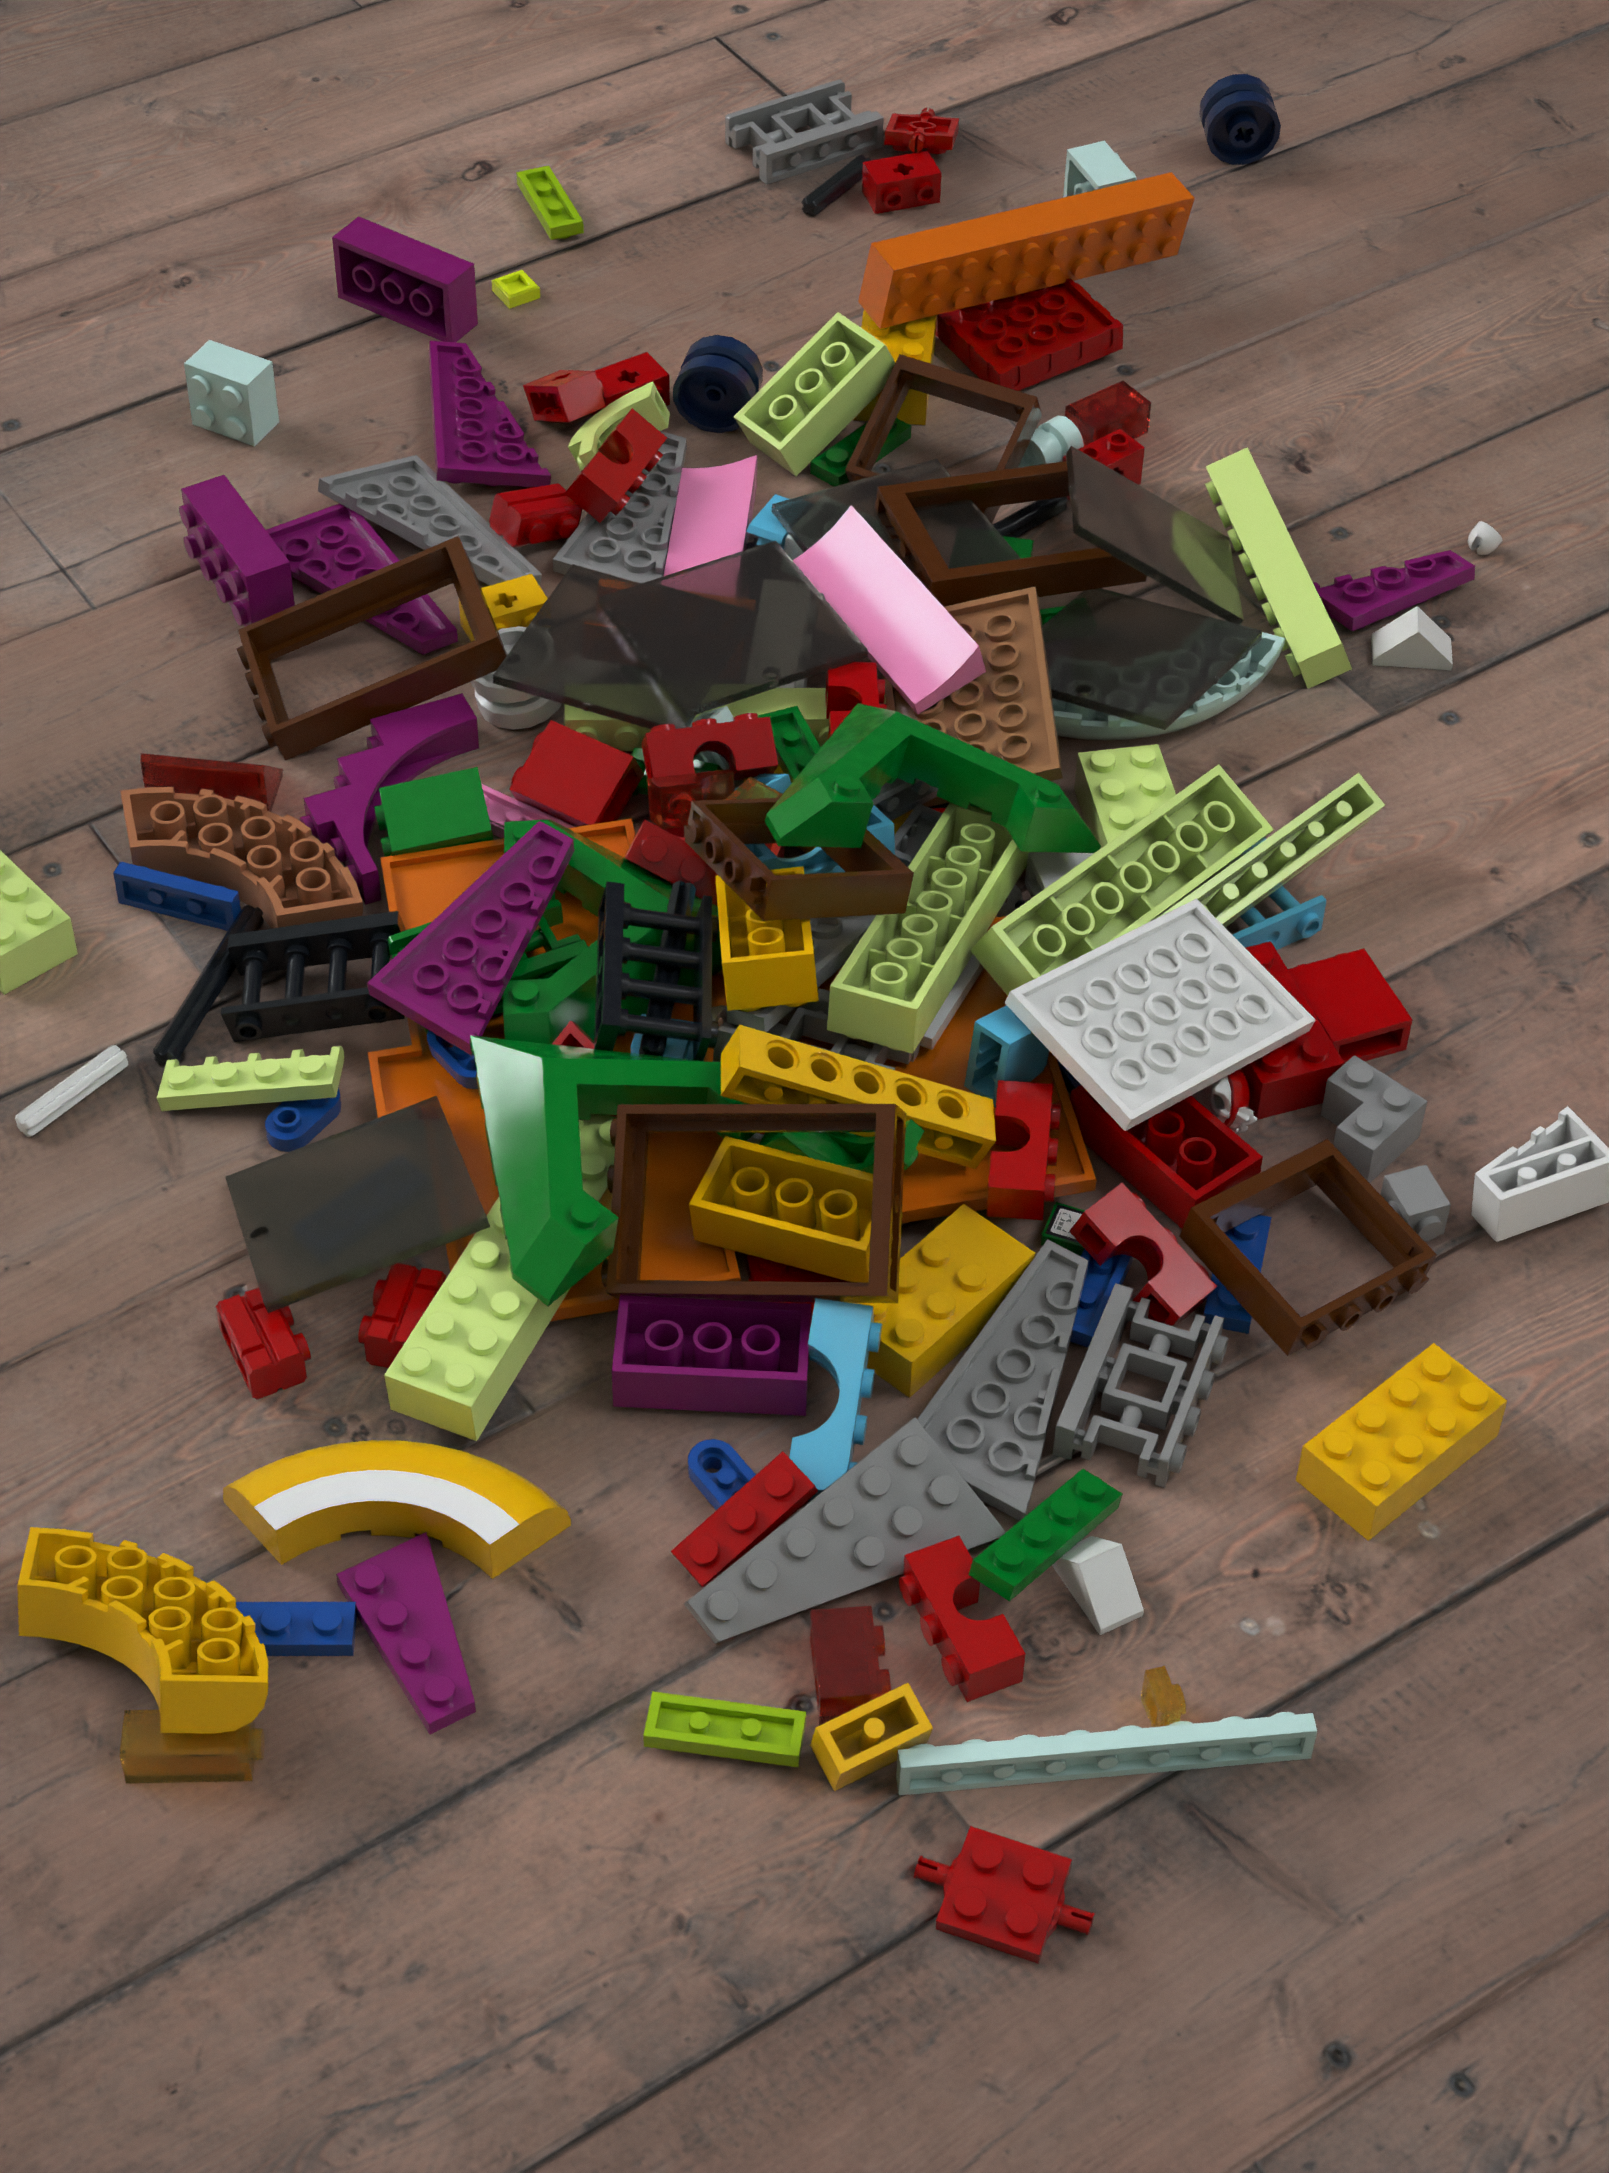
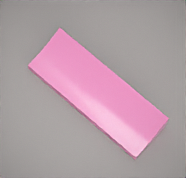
(711, 514)
(891, 613)

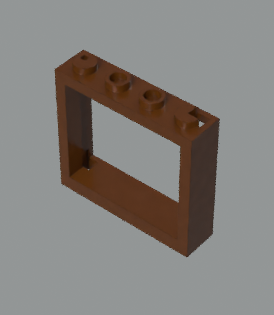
(954, 387)
(872, 880)
(1354, 1197)

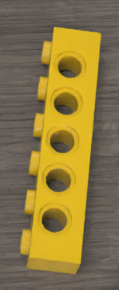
(782, 1071)

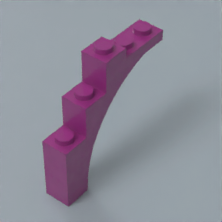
(397, 752)

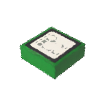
(1058, 1227)

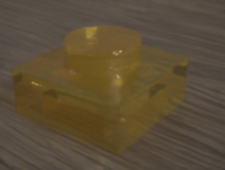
(1161, 1699)

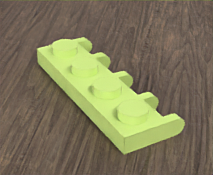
(250, 1081)

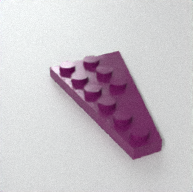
(472, 429)
(341, 547)
(468, 954)

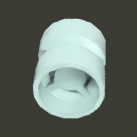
(1052, 442)

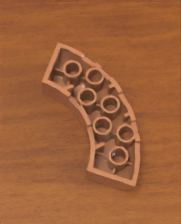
(242, 848)

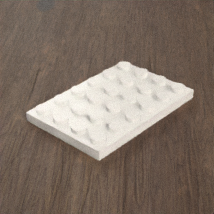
(1159, 1013)

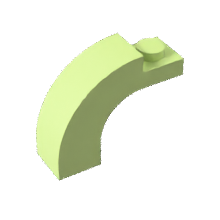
(596, 430)

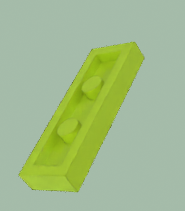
(550, 202)
(725, 1729)

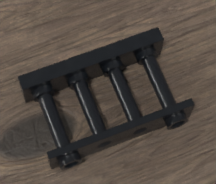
(304, 946)
(615, 985)

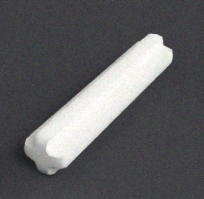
(71, 1091)

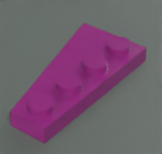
(1393, 589)

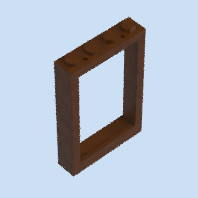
(1048, 573)
(349, 606)
(628, 1181)

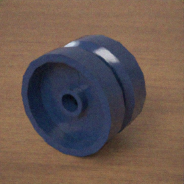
(1239, 119)
(716, 382)

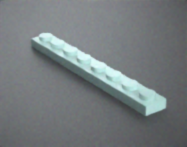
(1105, 1754)

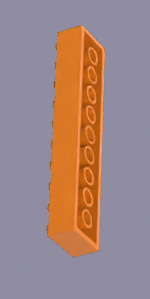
(1024, 249)

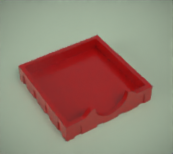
(1031, 335)

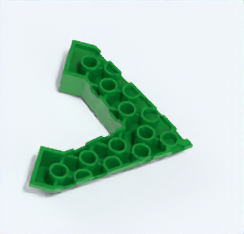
(877, 745)
(543, 1007)
(531, 1123)

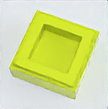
(515, 289)

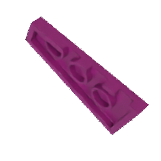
(412, 1629)

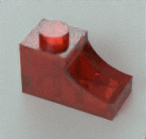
(672, 795)

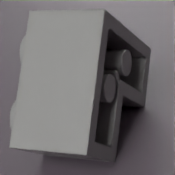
(1372, 1116)

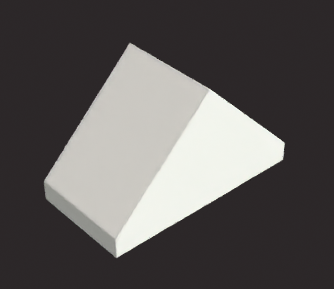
(1412, 643)
(1101, 1583)

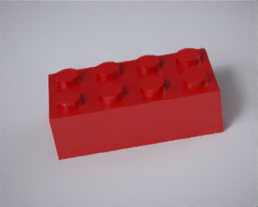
(1297, 1071)
(1172, 1156)

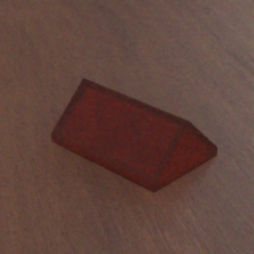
(222, 777)

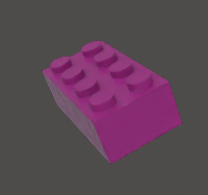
(405, 280)
(235, 551)
(711, 1355)

